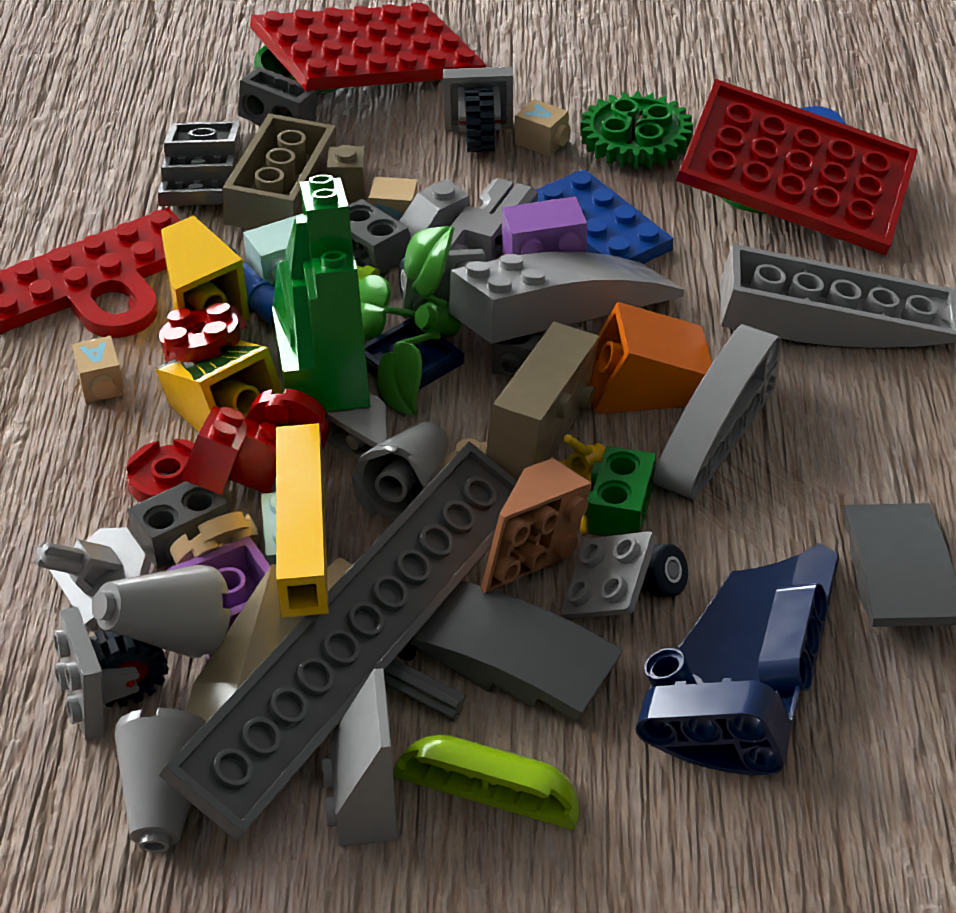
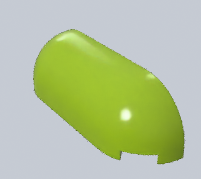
(491, 778)

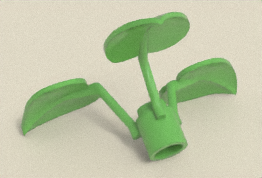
(401, 370)

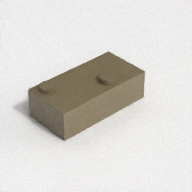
(270, 171)
(543, 399)

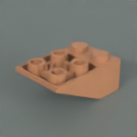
(537, 523)

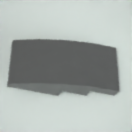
(198, 162)
(901, 564)
(518, 648)

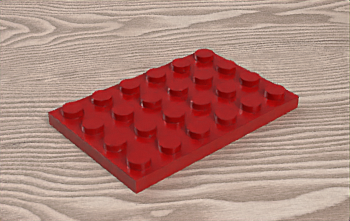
(363, 45)
(799, 166)

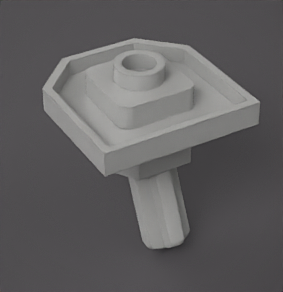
(86, 566)

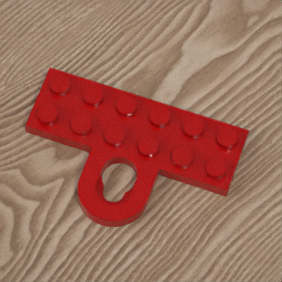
(87, 269)

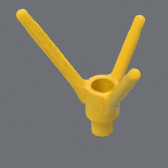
(582, 463)

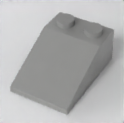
(362, 770)

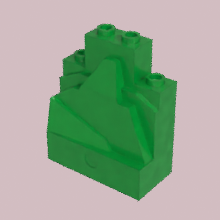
(320, 303)

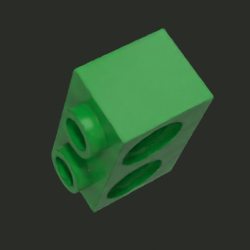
(620, 491)

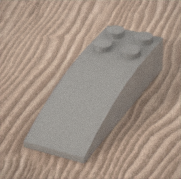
(535, 289)
(832, 302)

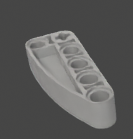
(720, 411)

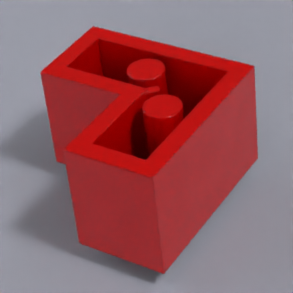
(232, 450)

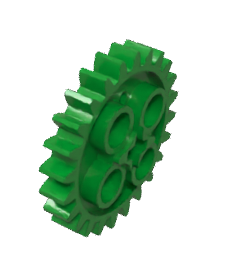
(656, 136)

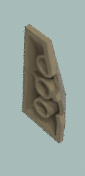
(244, 648)

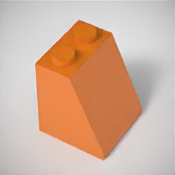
(647, 361)

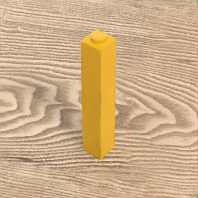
(300, 522)

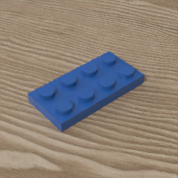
(612, 223)

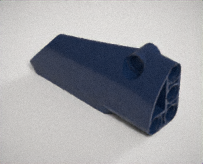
(740, 670)

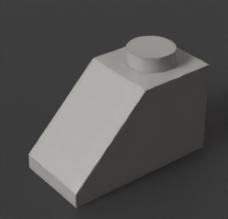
(435, 207)
(358, 428)

